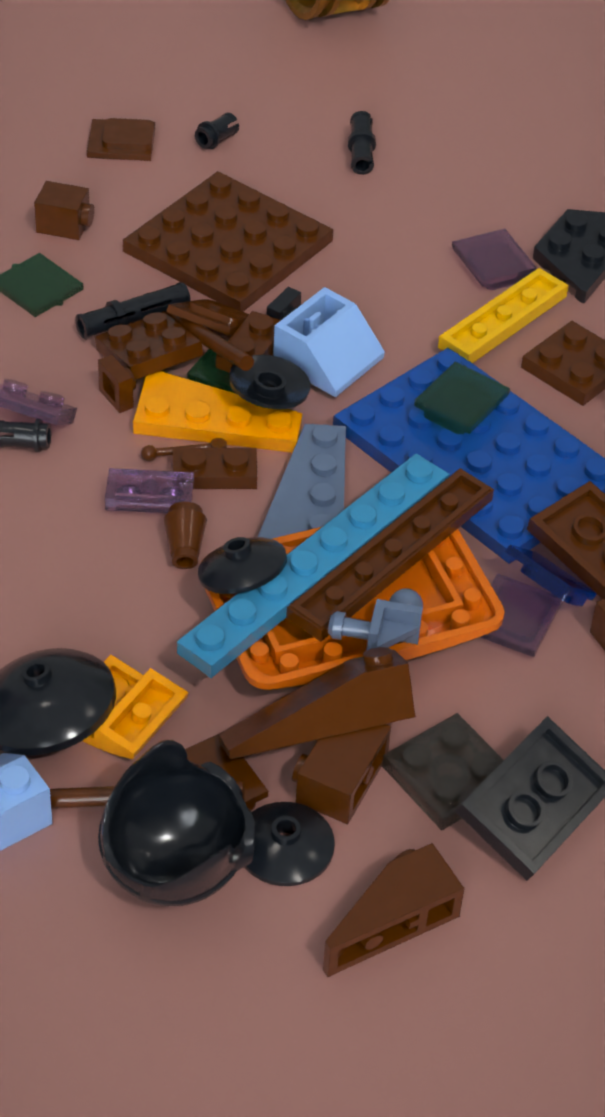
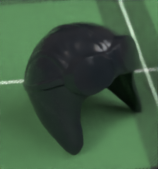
(175, 828)

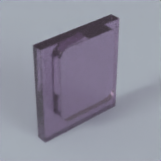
(494, 259)
(526, 615)

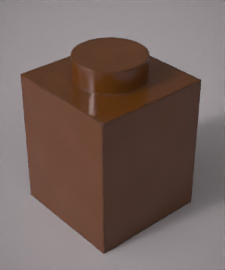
(63, 210)

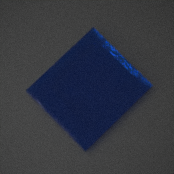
(551, 576)

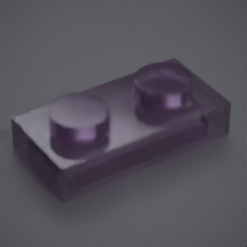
(46, 406)
(147, 490)

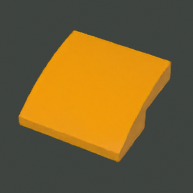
(139, 709)

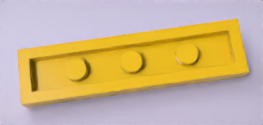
(504, 315)

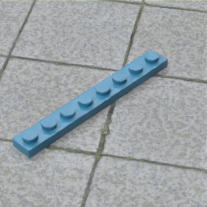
(257, 611)

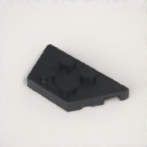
(575, 251)

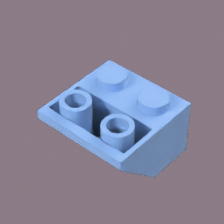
(328, 341)

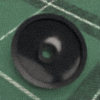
(53, 700)

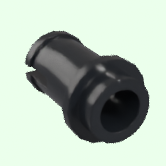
(211, 133)
(26, 434)

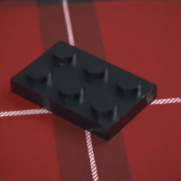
(535, 798)

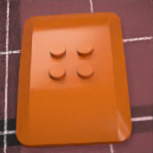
(455, 610)

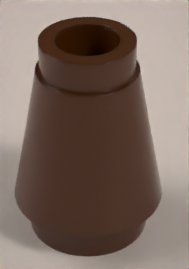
(185, 533)

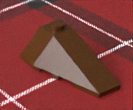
(343, 700)

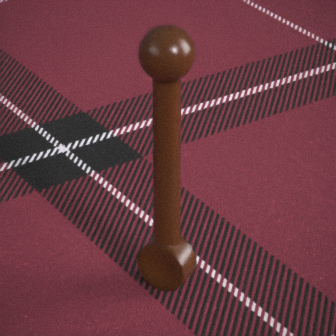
(149, 452)

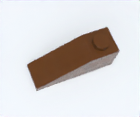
(403, 902)

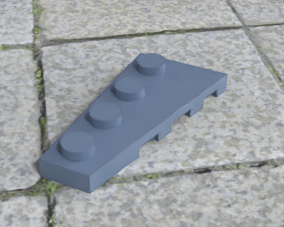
(312, 483)

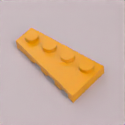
(201, 413)

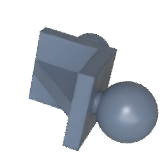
(391, 621)

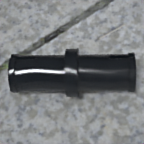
(361, 142)

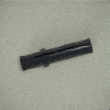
(129, 310)

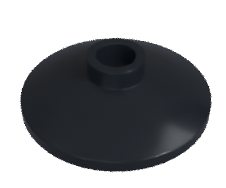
(271, 383)
(242, 565)
(295, 857)

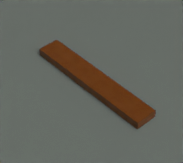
(390, 553)

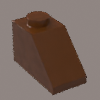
(341, 771)

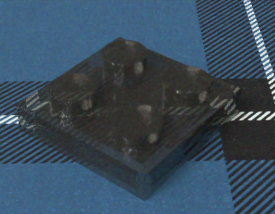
(442, 767)

